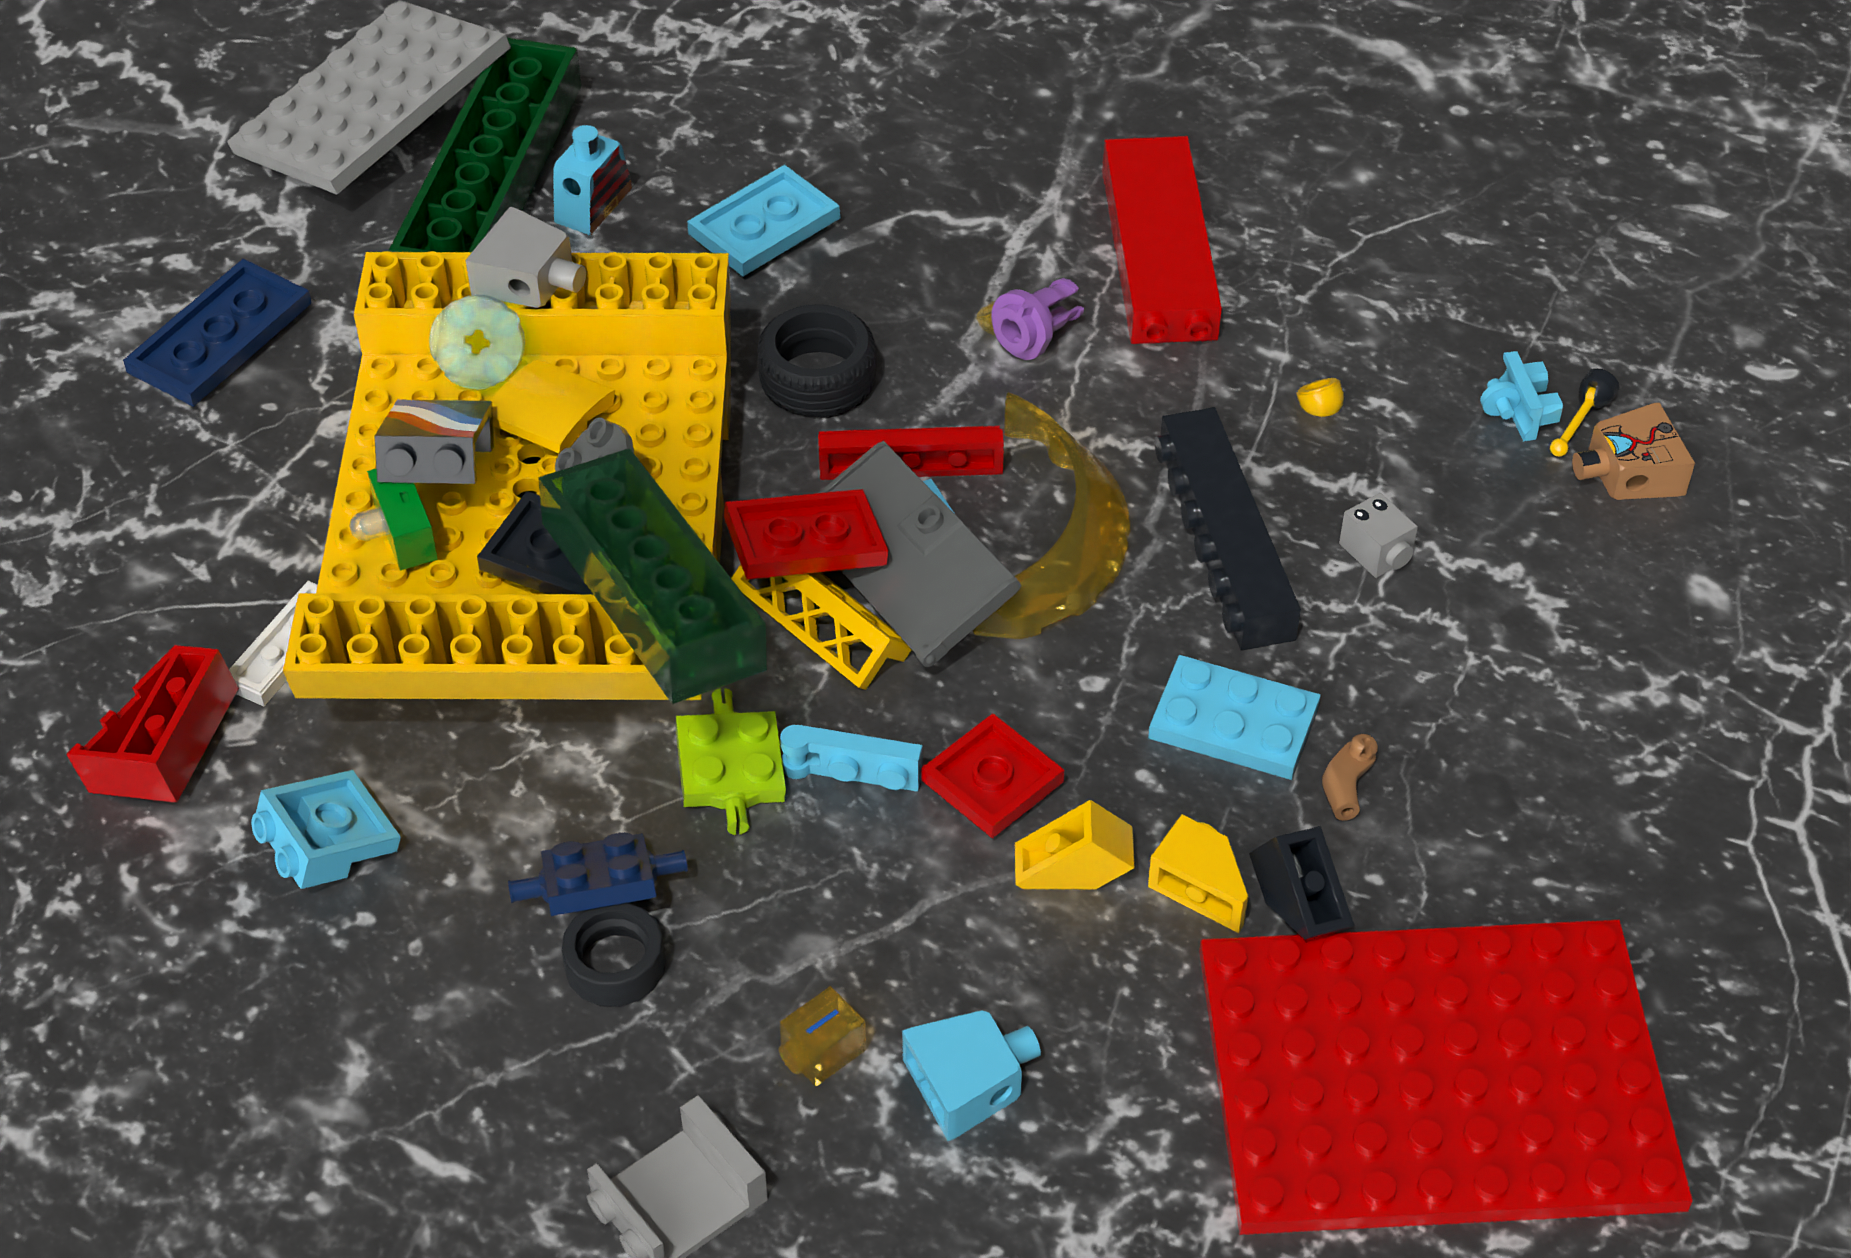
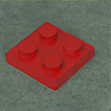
(992, 775)

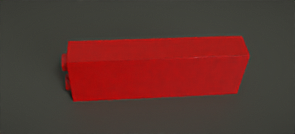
(1160, 240)

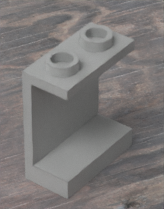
(681, 1189)

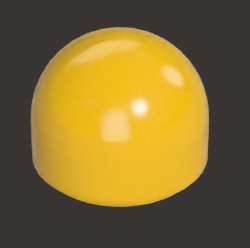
(1321, 397)

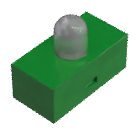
(399, 517)

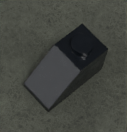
(1302, 883)

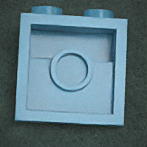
(322, 827)

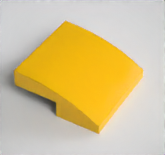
(549, 404)

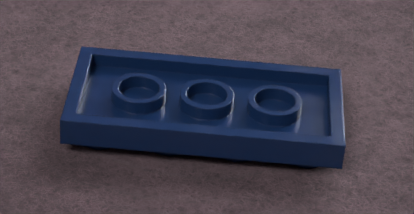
(217, 332)

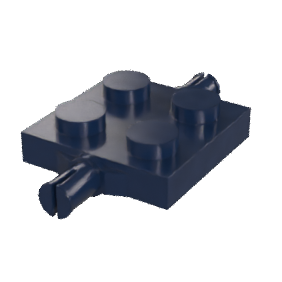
(597, 874)

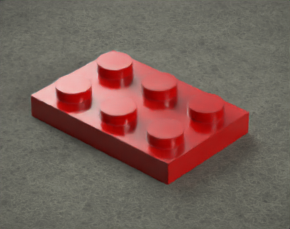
(805, 534)

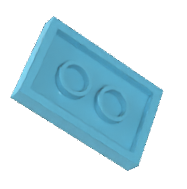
(764, 219)
(1234, 717)

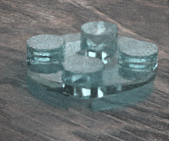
(455, 356)

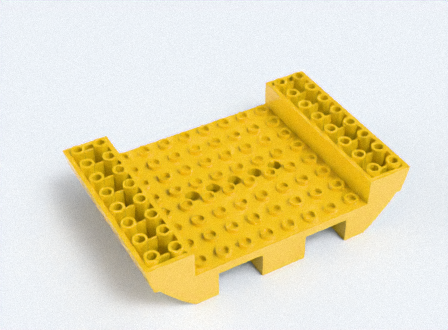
(445, 627)

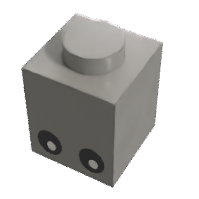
(1378, 535)

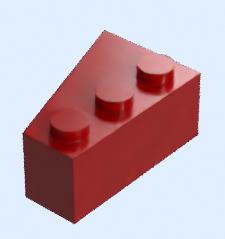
(161, 731)

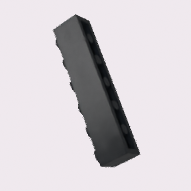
(1227, 529)

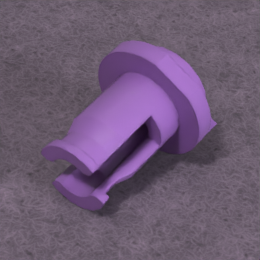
(1024, 319)

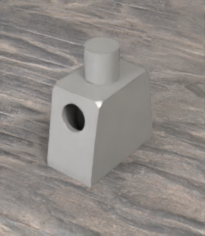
(523, 261)

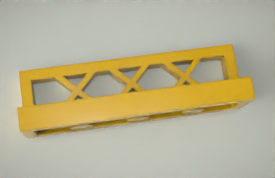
(847, 615)

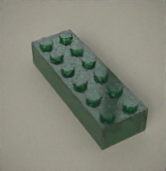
(653, 575)

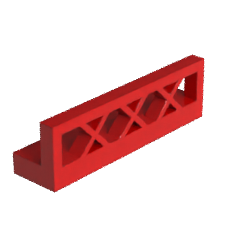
(924, 450)

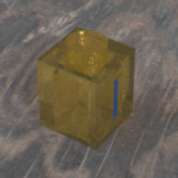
(822, 1037)

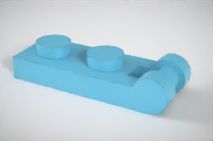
(850, 757)

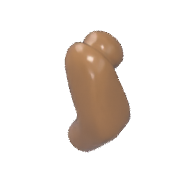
(1344, 771)

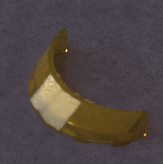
(1088, 550)

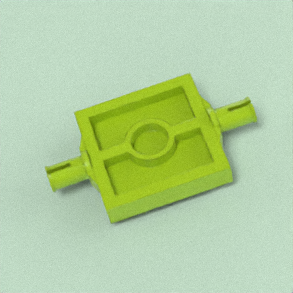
(730, 760)

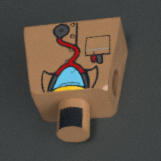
(1637, 456)

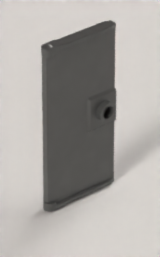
(936, 570)

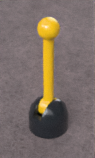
(1591, 396)

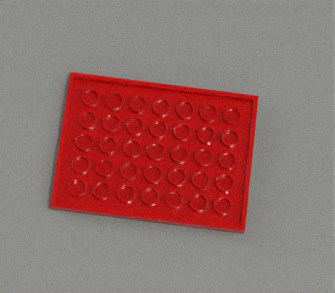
(1438, 1078)

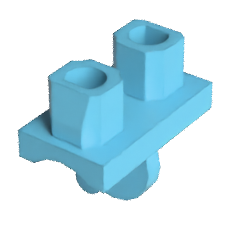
(1517, 396)

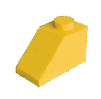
(1075, 851)
(1200, 872)

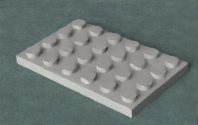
(368, 95)

